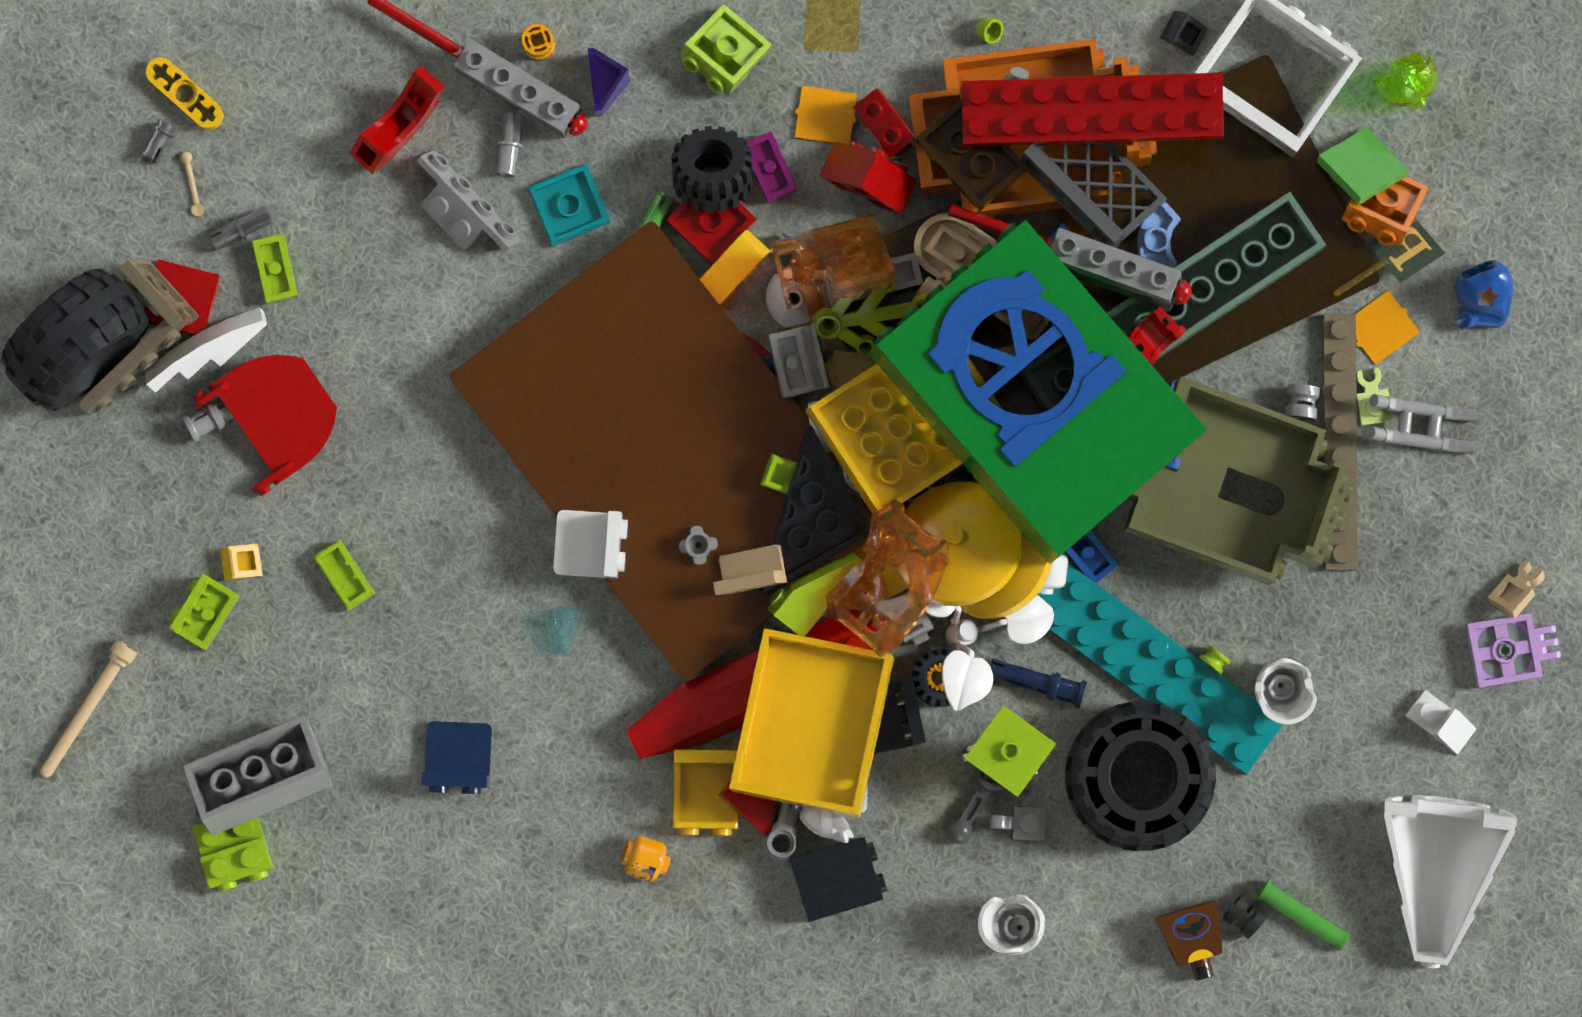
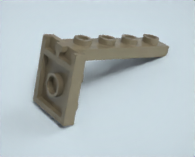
(161, 300)

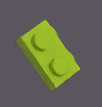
(203, 611)

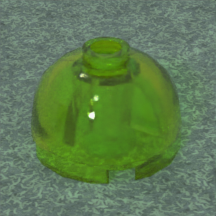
(1408, 81)

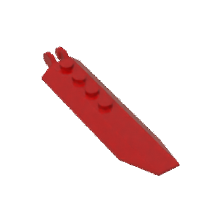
(716, 700)

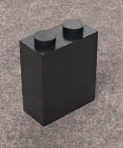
(838, 879)

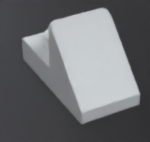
(1441, 721)

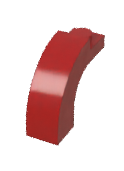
(399, 123)

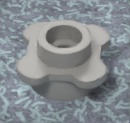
(698, 554)

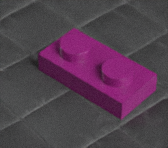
(770, 168)

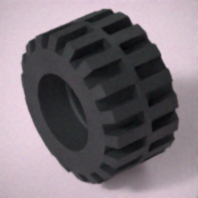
(712, 149)

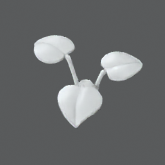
(971, 678)

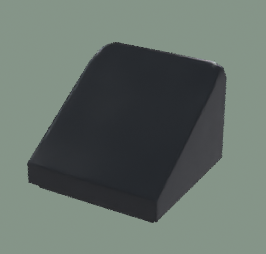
(1184, 32)

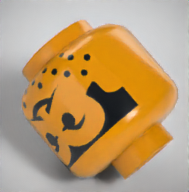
(645, 858)

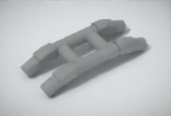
(1435, 413)

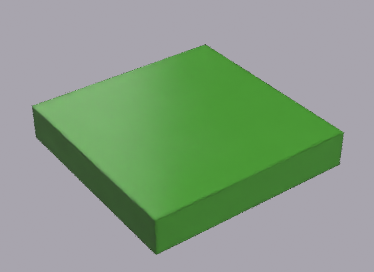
(1362, 166)

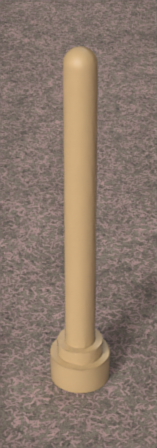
(120, 657)

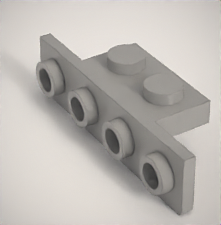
(460, 208)

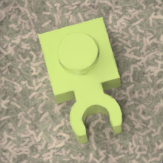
(1367, 414)

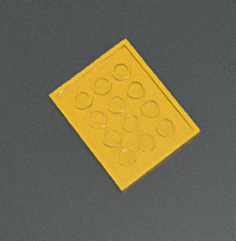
(883, 438)
(811, 723)

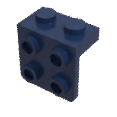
(457, 757)

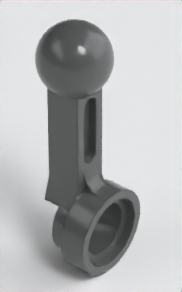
(960, 829)

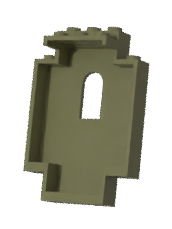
(1184, 506)

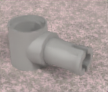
(784, 829)

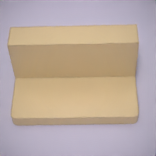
(751, 570)

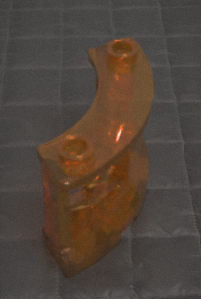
(924, 569)

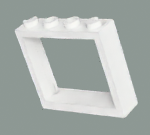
(1317, 36)

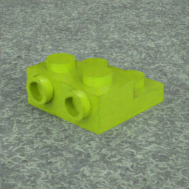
(724, 50)
(233, 854)

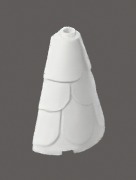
(1443, 867)

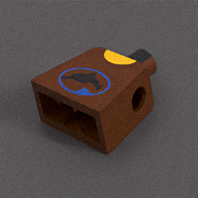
(1193, 936)

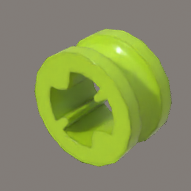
(1214, 659)

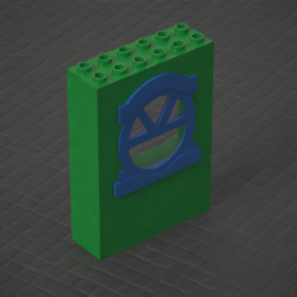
(1052, 468)

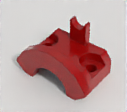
(1153, 335)

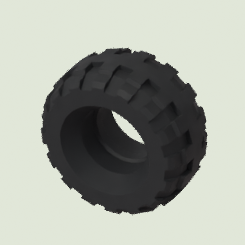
(74, 339)
(1090, 784)

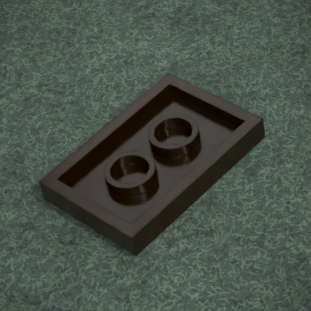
(975, 171)

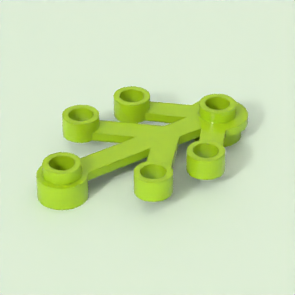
(866, 317)

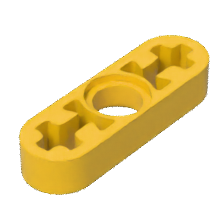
(173, 71)

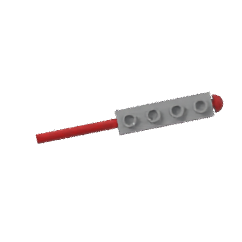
(499, 77)
(1103, 264)

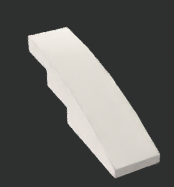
(214, 343)

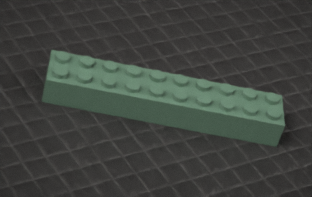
(1219, 278)

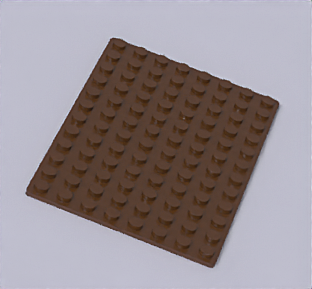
(656, 408)

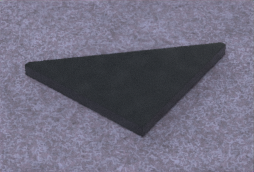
(817, 512)

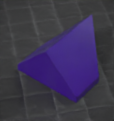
(607, 80)

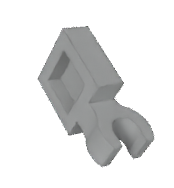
(1025, 823)

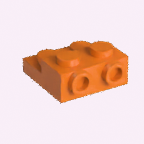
(1388, 212)

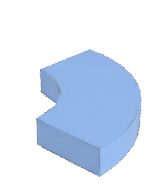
(1155, 236)

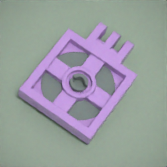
(1508, 649)

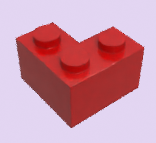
(869, 175)

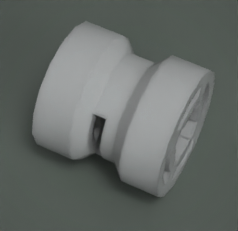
(1302, 401)

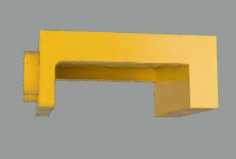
(697, 782)

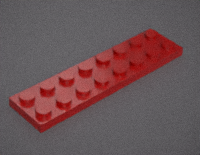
(1093, 109)

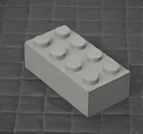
(257, 775)

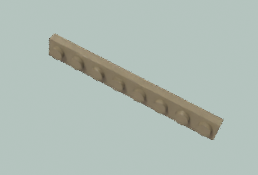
(1341, 427)

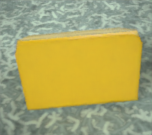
(241, 562)

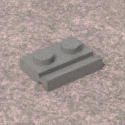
(798, 361)

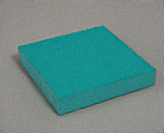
(569, 205)

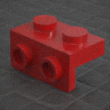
(885, 123)

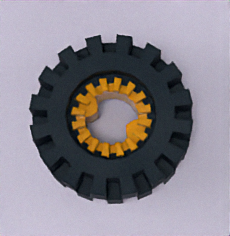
(922, 679)

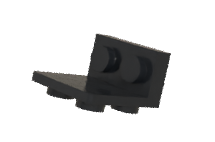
(900, 719)

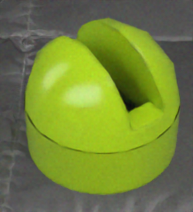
(996, 29)

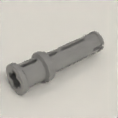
(207, 420)

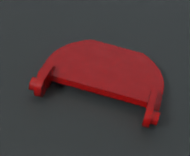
(279, 411)

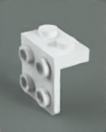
(589, 544)

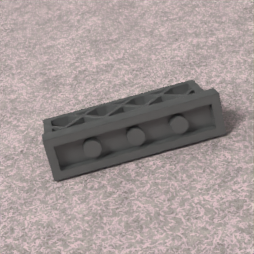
(1079, 204)

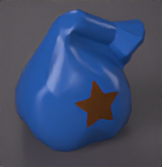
(1485, 294)

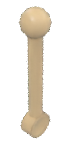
(197, 209)

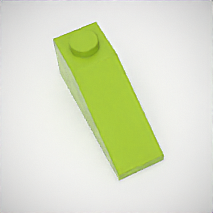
(804, 599)

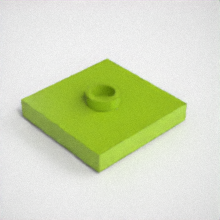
(1010, 751)

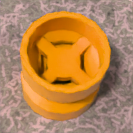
(539, 47)

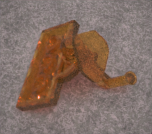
(845, 256)

